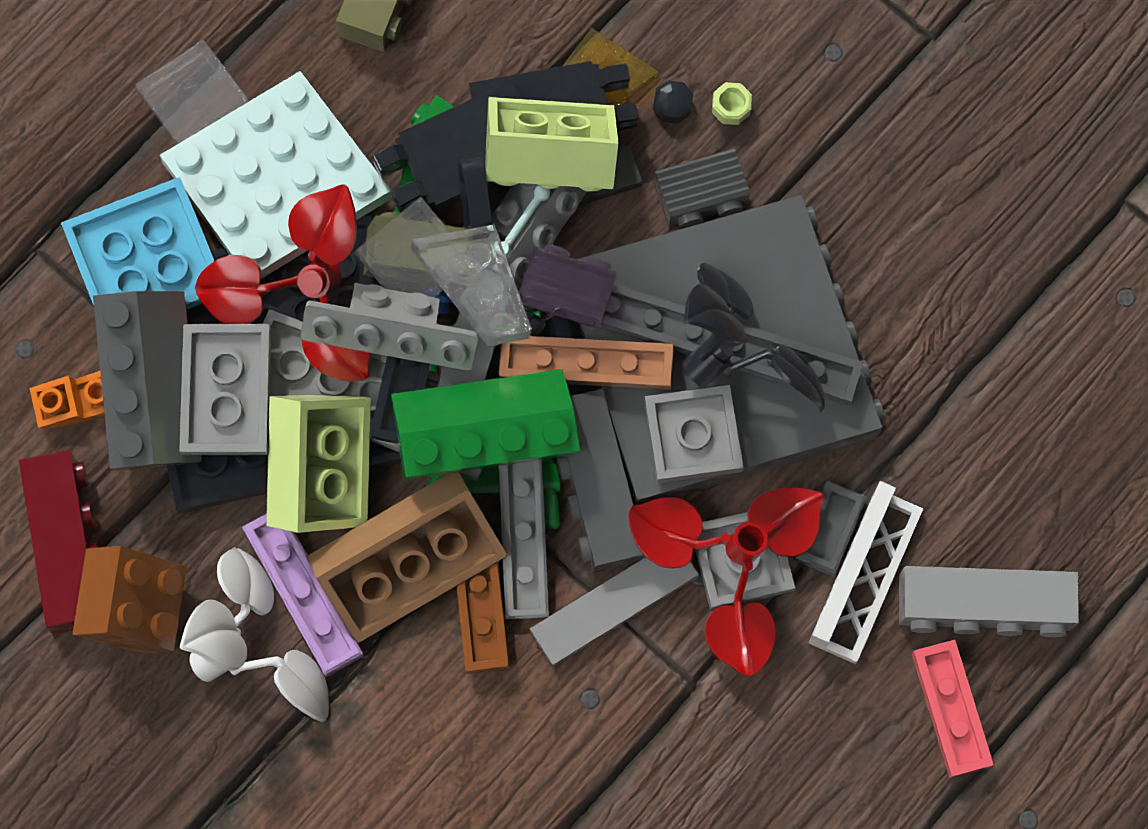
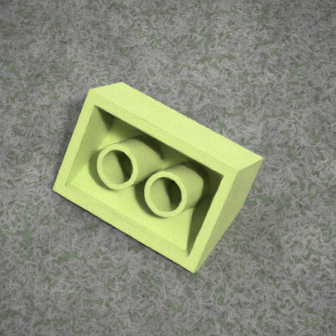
(551, 144)
(318, 462)

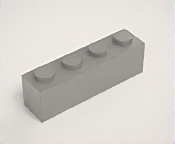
(988, 599)

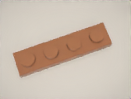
(592, 361)

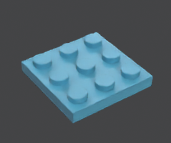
(141, 244)

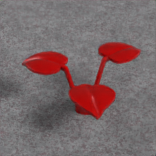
(317, 223)
(778, 519)

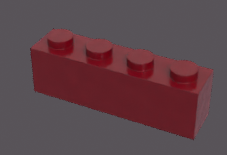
(57, 531)

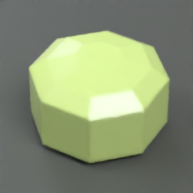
(731, 103)

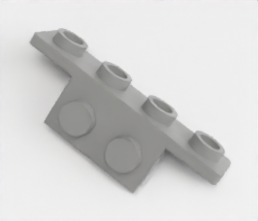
(541, 227)
(392, 326)

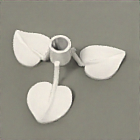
(218, 643)

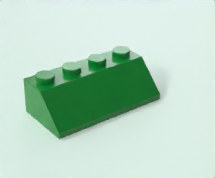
(485, 424)

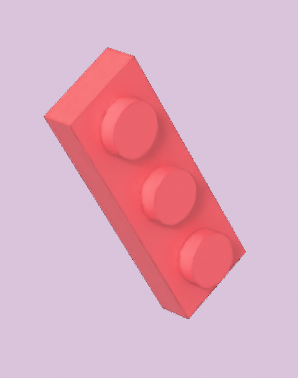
(952, 709)

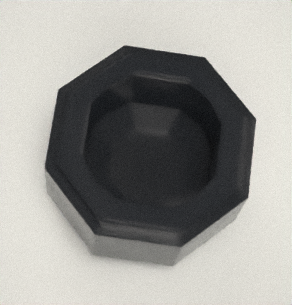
(673, 102)

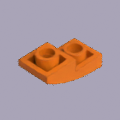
(68, 401)

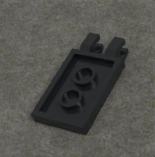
(570, 84)
(435, 147)

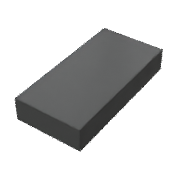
(836, 523)

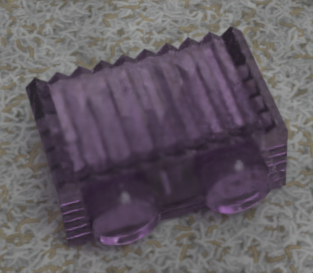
(568, 286)

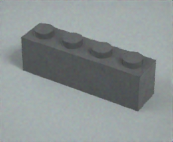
(599, 487)

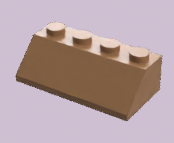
(406, 556)

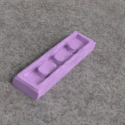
(303, 595)

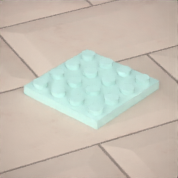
(262, 161)

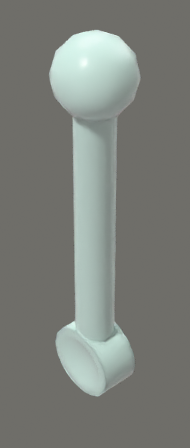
(540, 194)

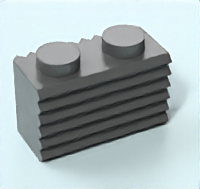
(702, 189)

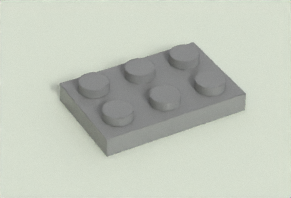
(225, 389)

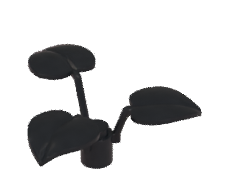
(713, 308)

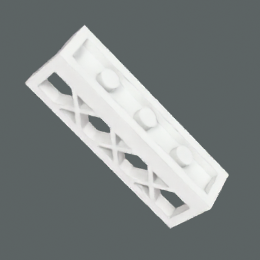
(851, 567)

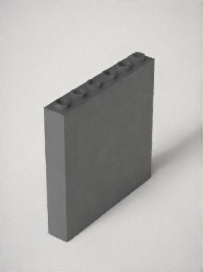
(792, 296)

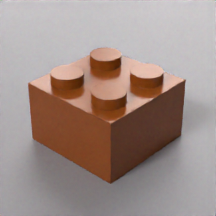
(129, 599)

